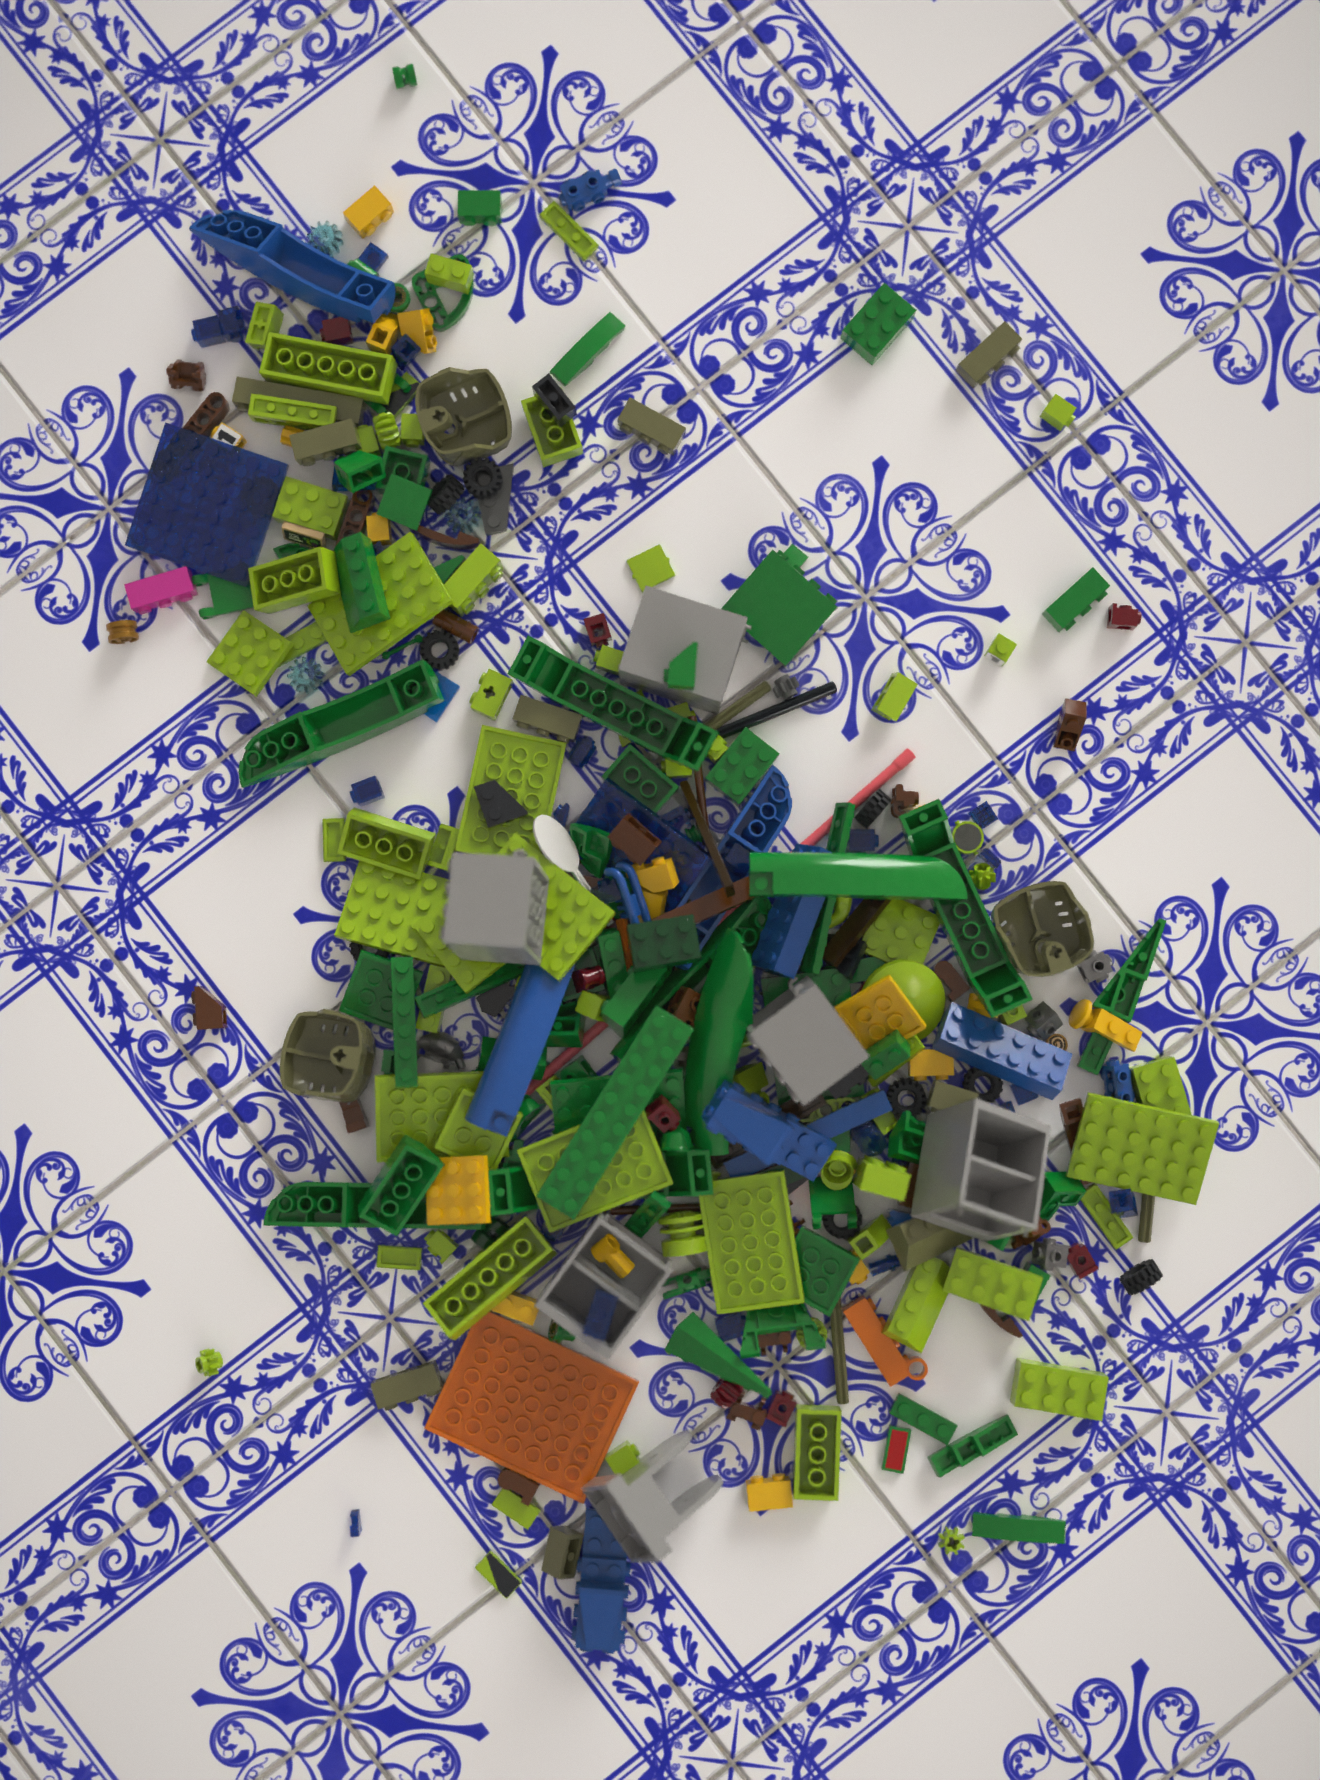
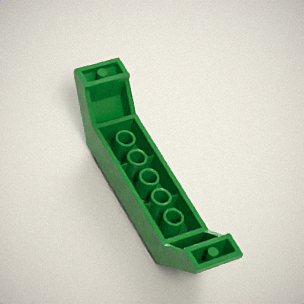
(612, 705)
(965, 921)
(690, 1174)

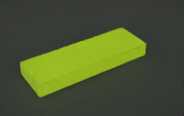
(568, 230)
(1109, 1223)

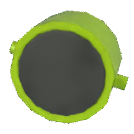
(967, 837)

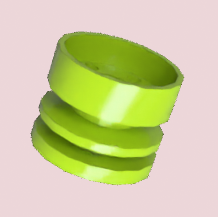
(682, 1233)

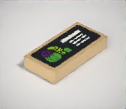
(303, 535)

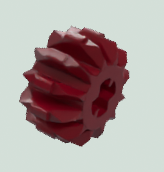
(725, 1393)

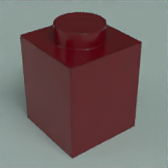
(337, 331)

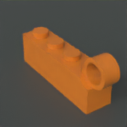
(880, 1347)

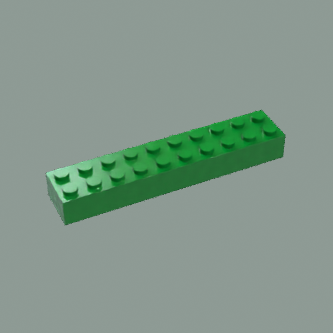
(615, 1112)

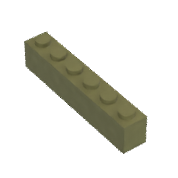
(347, 406)

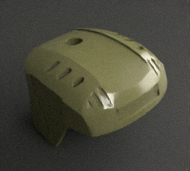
(477, 418)
(1035, 919)
(327, 1057)

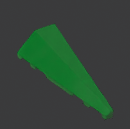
(1125, 987)
(906, 1139)
(701, 1346)

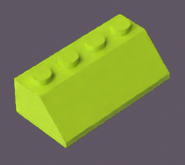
(386, 843)
(918, 1305)

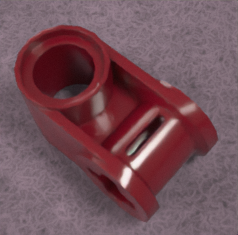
(588, 978)

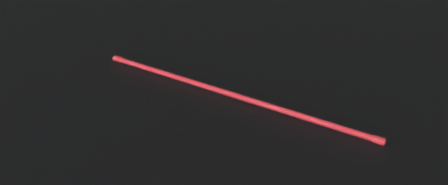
(897, 765)

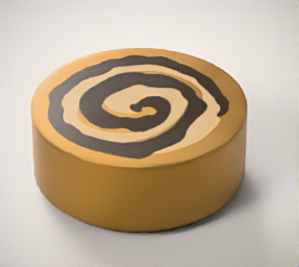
(1057, 1040)

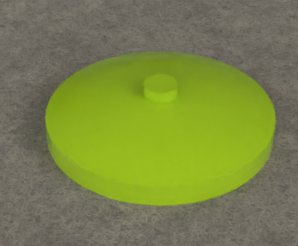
(919, 986)

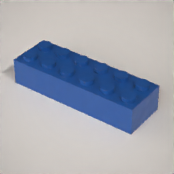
(787, 930)
(1002, 1051)

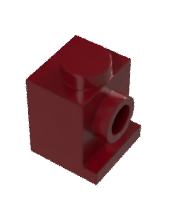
(1123, 617)
(596, 623)
(663, 1108)
(1085, 1268)
(779, 1398)

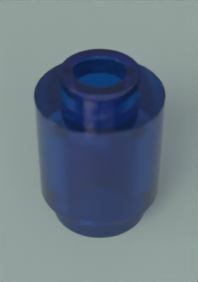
(582, 751)

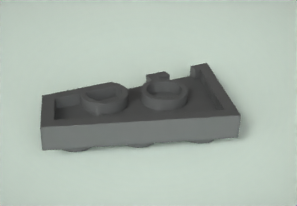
(496, 509)

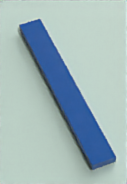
(828, 1126)

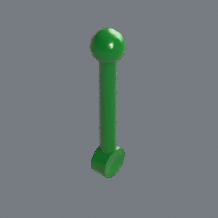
(417, 639)

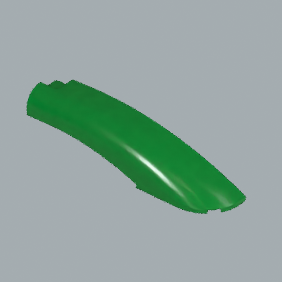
(717, 1035)

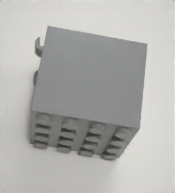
(495, 908)
(804, 1041)

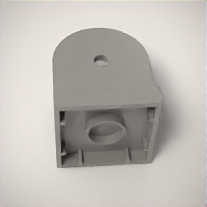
(637, 1507)

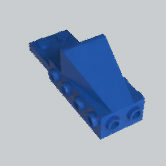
(766, 1130)
(600, 1589)

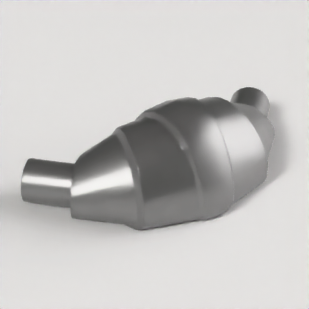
(442, 1045)

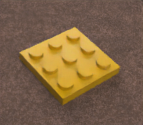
(879, 1012)
(460, 1192)

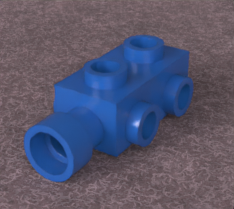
(585, 192)
(1119, 1081)

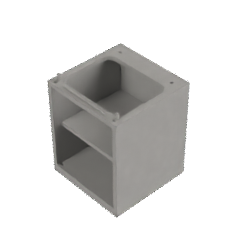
(667, 627)
(981, 1171)
(574, 1285)

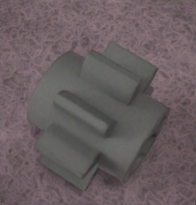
(785, 687)

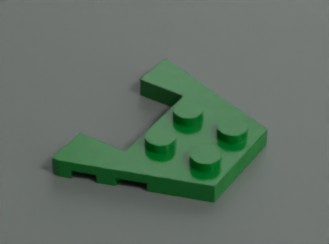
(779, 1320)

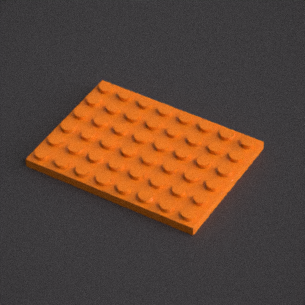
(531, 1405)

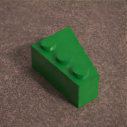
(567, 1027)

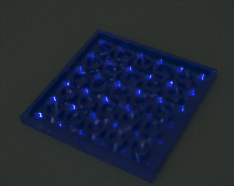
(206, 504)

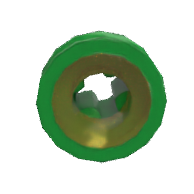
(401, 293)
(558, 1333)

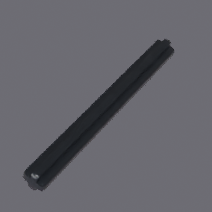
(777, 710)

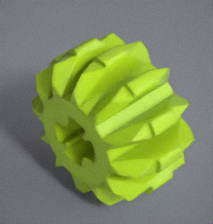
(386, 430)

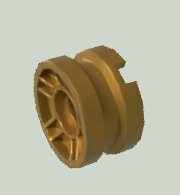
(122, 631)

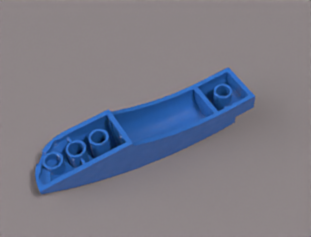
(296, 266)
(752, 828)
(517, 1049)

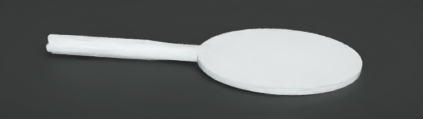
(558, 847)

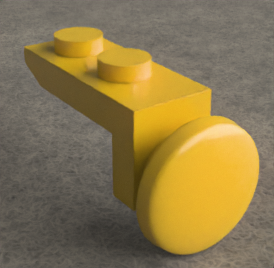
(1104, 1024)

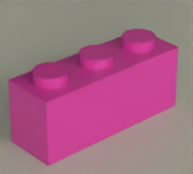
(161, 590)

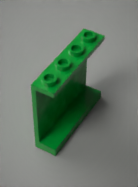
(781, 606)

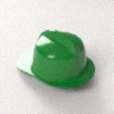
(530, 1110)
(677, 1141)

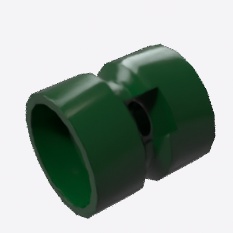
(484, 1238)

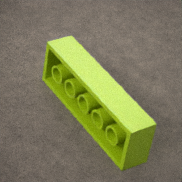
(328, 367)
(489, 1278)

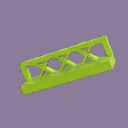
(290, 412)

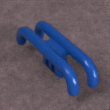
(634, 903)

